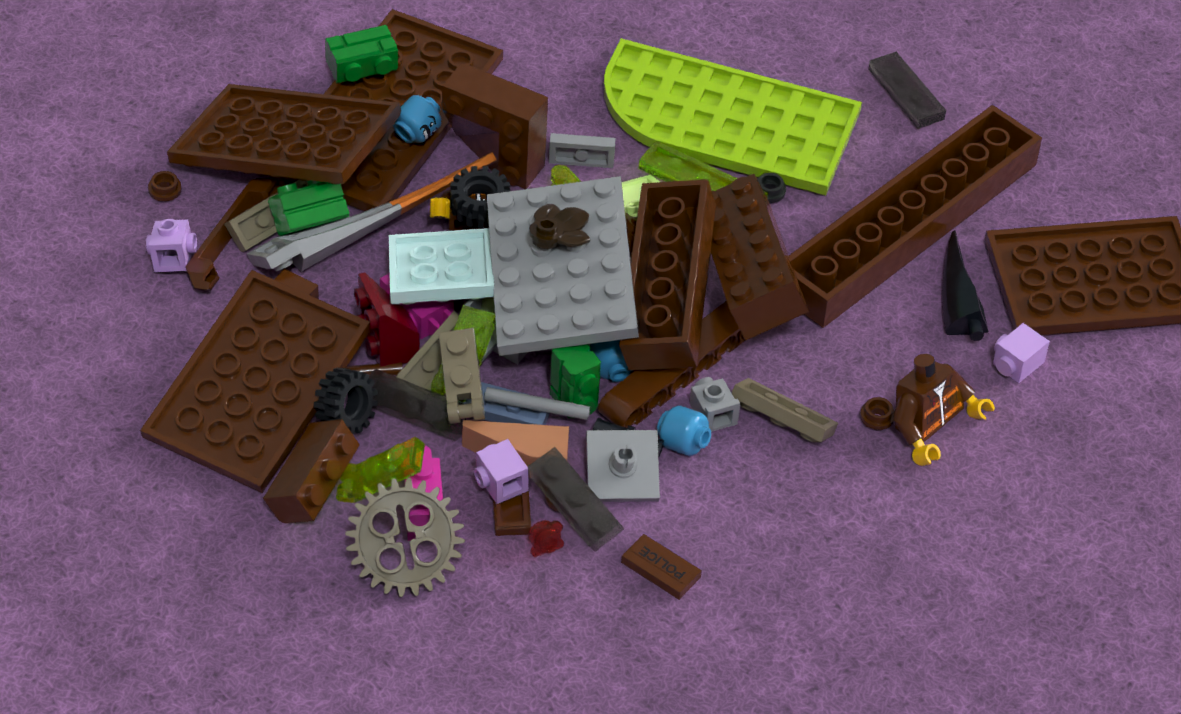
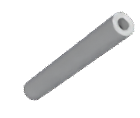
(537, 403)

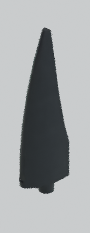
(960, 303)

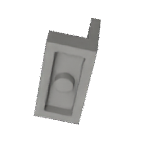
(582, 150)

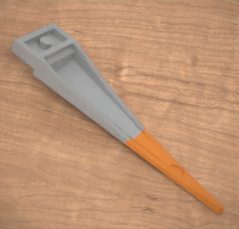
(317, 243)

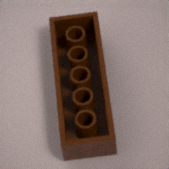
(753, 259)
(670, 273)

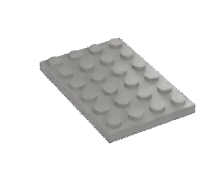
(564, 291)

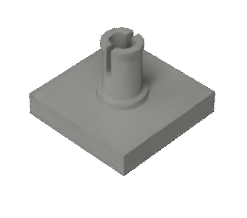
(623, 465)

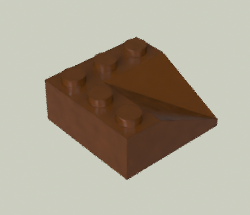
(498, 119)

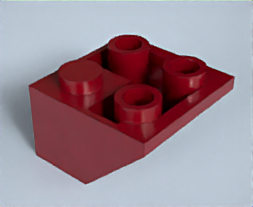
(392, 331)

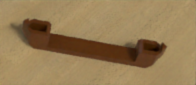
(201, 266)

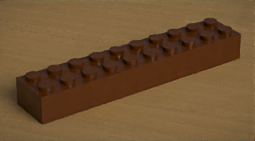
(912, 212)

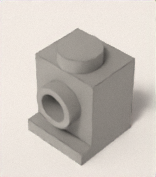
(715, 398)

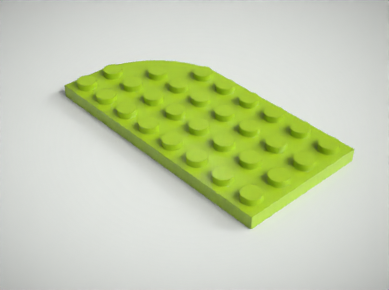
(729, 115)

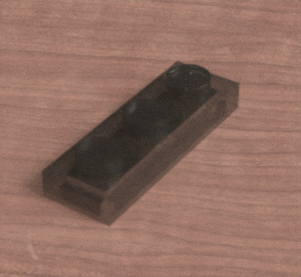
(907, 90)
(414, 405)
(574, 499)

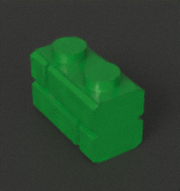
(361, 54)
(307, 206)
(575, 376)

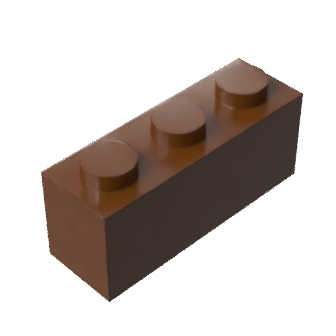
(311, 471)

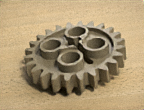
(371, 543)

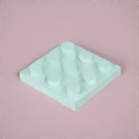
(440, 266)

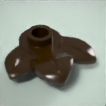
(559, 227)

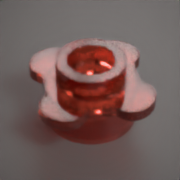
(545, 537)

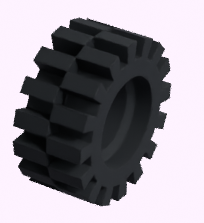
(471, 183)
(359, 398)

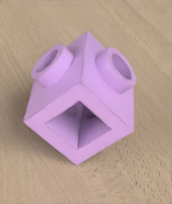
(171, 245)

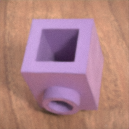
(1020, 352)
(501, 471)

